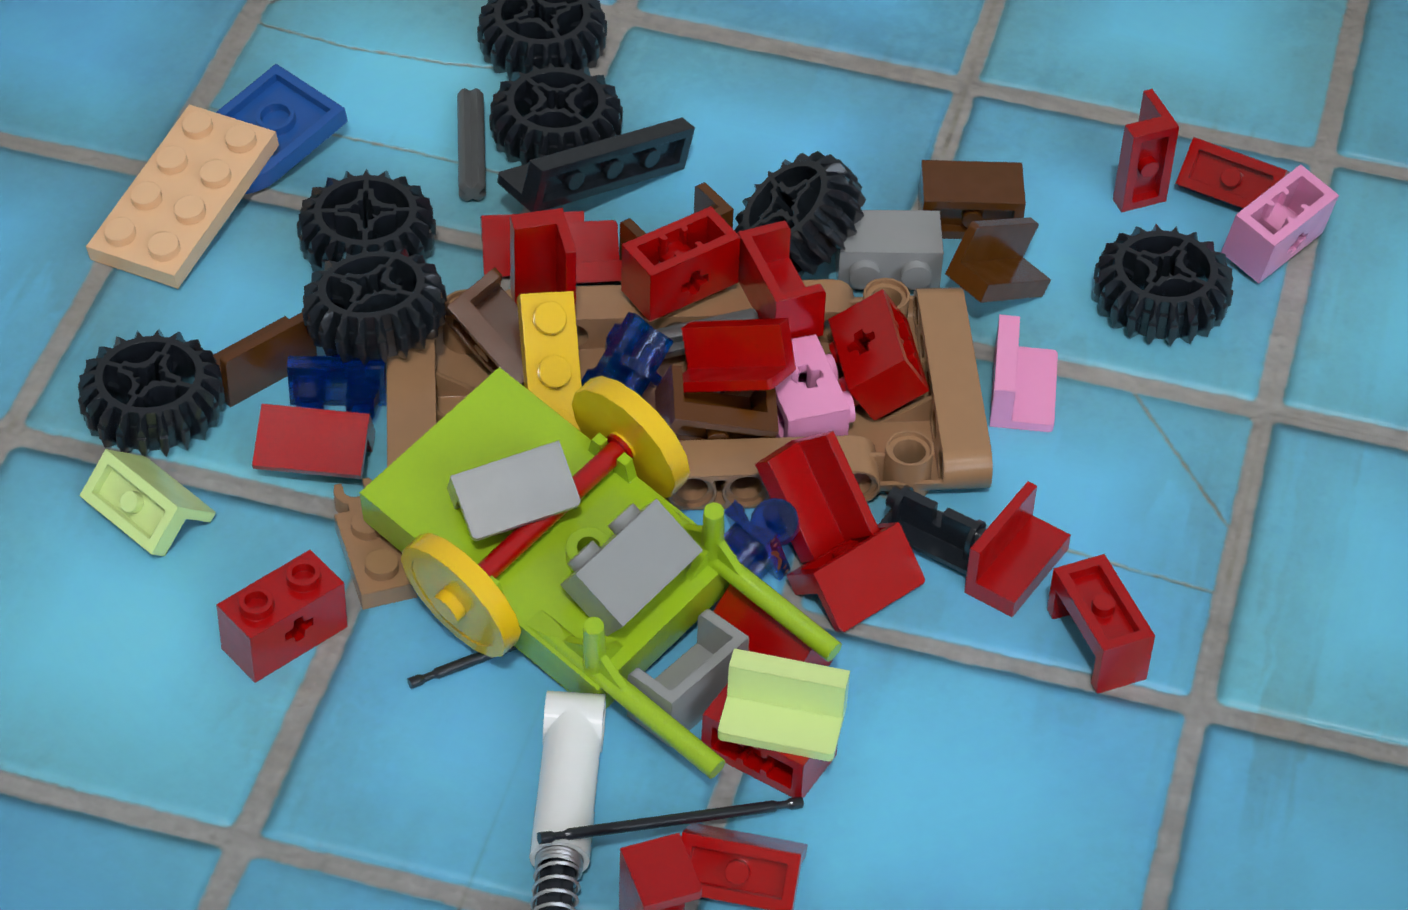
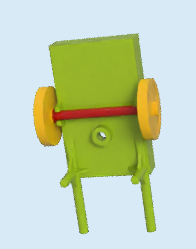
(509, 584)

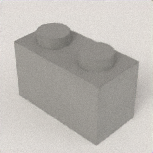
(893, 246)
(631, 565)

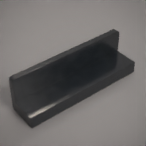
(599, 166)

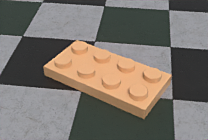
(183, 196)

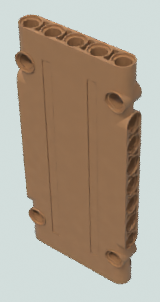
(924, 444)

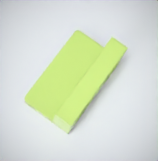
(142, 500)
(784, 705)

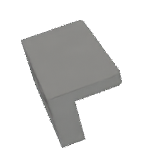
(514, 491)

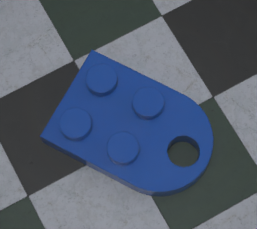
(293, 110)

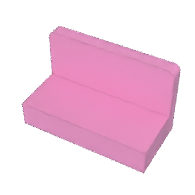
(1022, 382)

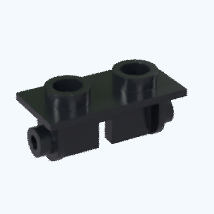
(931, 532)

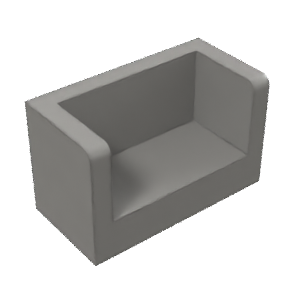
(696, 676)

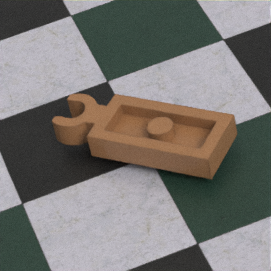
(369, 556)

